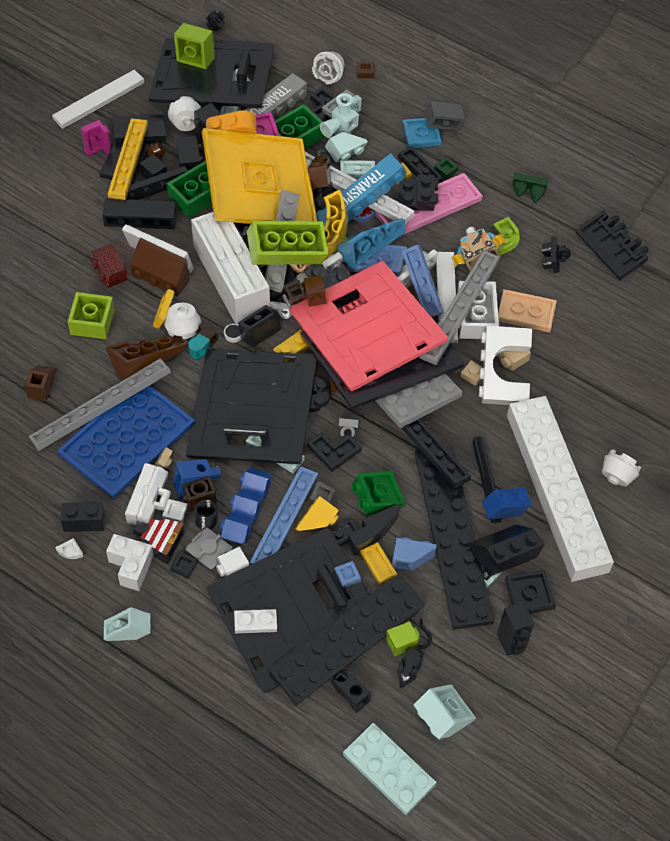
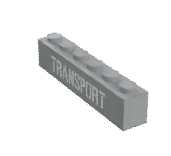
(282, 97)

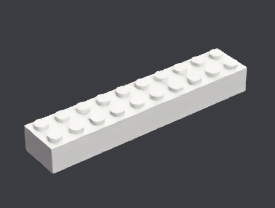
(559, 489)

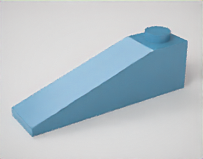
(367, 243)

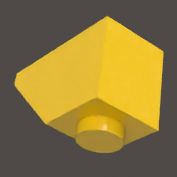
(318, 515)

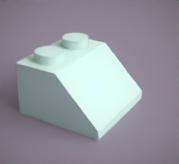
(444, 711)

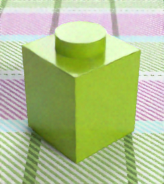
(402, 637)

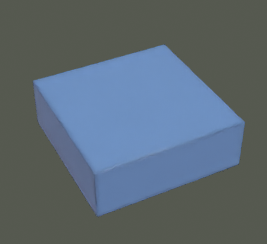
(347, 574)

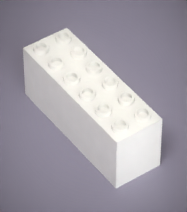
(230, 266)

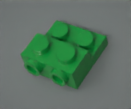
(377, 492)

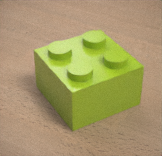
(194, 46)
(91, 315)

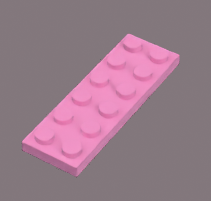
(452, 196)

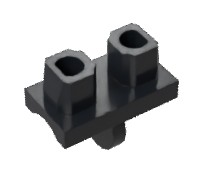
(556, 253)

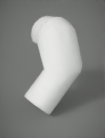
(281, 308)

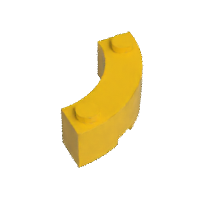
(336, 221)

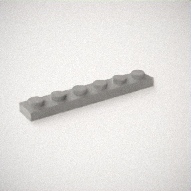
(285, 212)

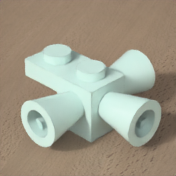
(343, 117)

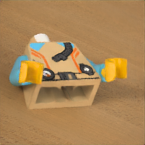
(474, 244)

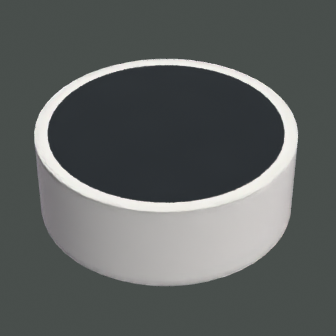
(232, 333)

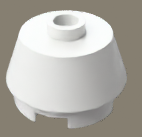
(328, 67)
(182, 113)
(182, 320)
(620, 468)

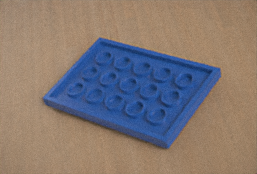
(124, 438)

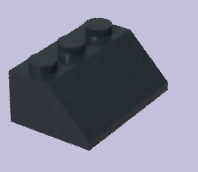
(507, 548)

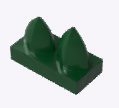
(536, 184)

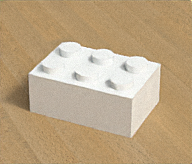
(482, 313)

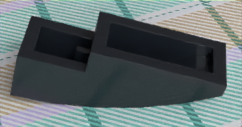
(373, 529)

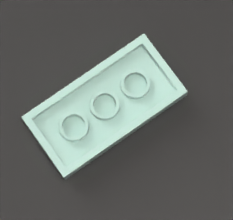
(389, 768)

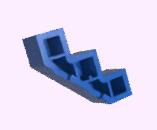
(246, 505)

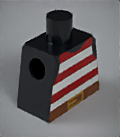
(162, 535)

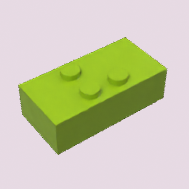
(287, 242)

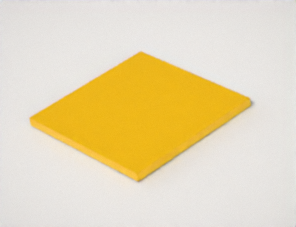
(251, 172)

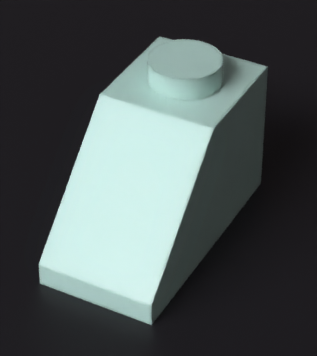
(127, 625)

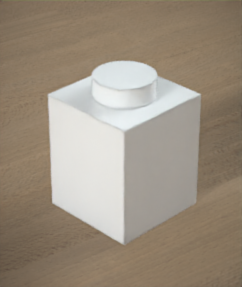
(231, 562)

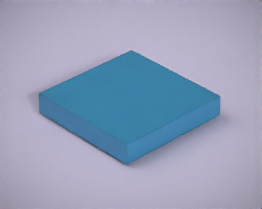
(419, 134)

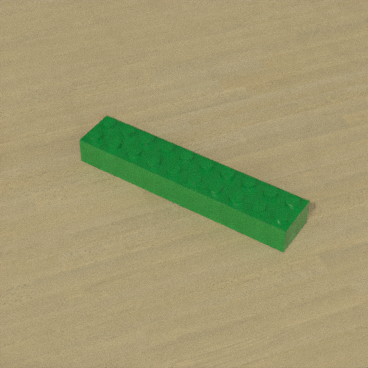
(192, 188)

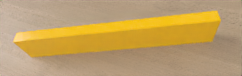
(128, 159)

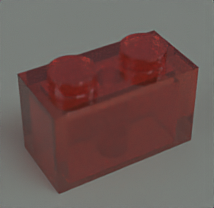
(109, 266)

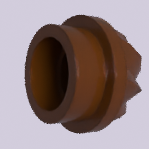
(156, 149)

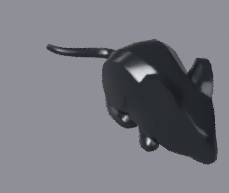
(412, 661)

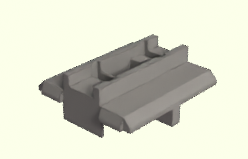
(208, 547)

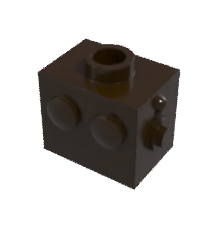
(199, 490)

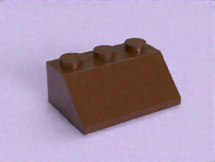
(159, 267)

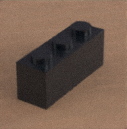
(515, 629)

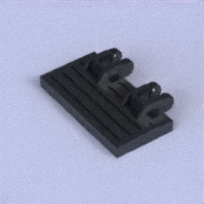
(611, 244)

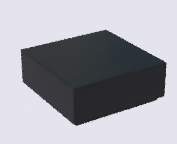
(183, 565)

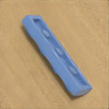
(422, 280)

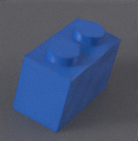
(506, 503)

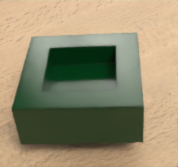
(446, 168)

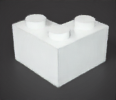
(132, 557)

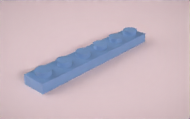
(286, 514)

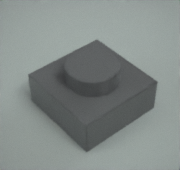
(323, 491)

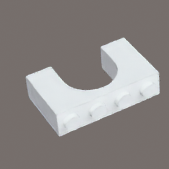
(495, 341)

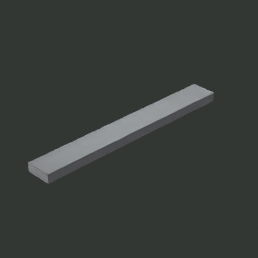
(463, 302)
(99, 404)

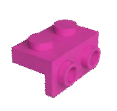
(95, 138)

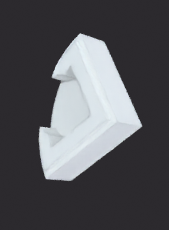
(70, 550)

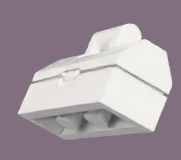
(145, 495)

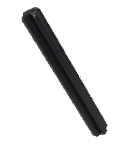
(484, 469)

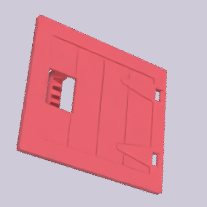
(371, 332)

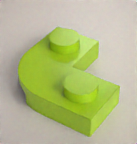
(510, 234)

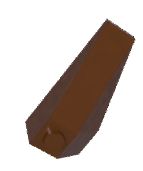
(131, 358)

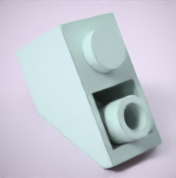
(345, 145)

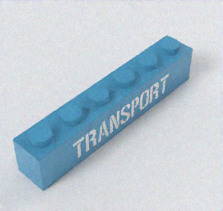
(369, 187)

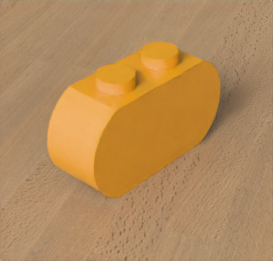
(236, 121)

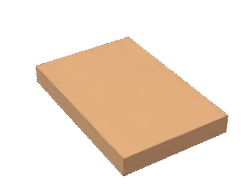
(526, 310)

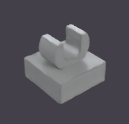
(348, 424)

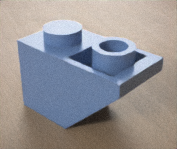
(412, 554)

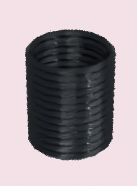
(202, 507)

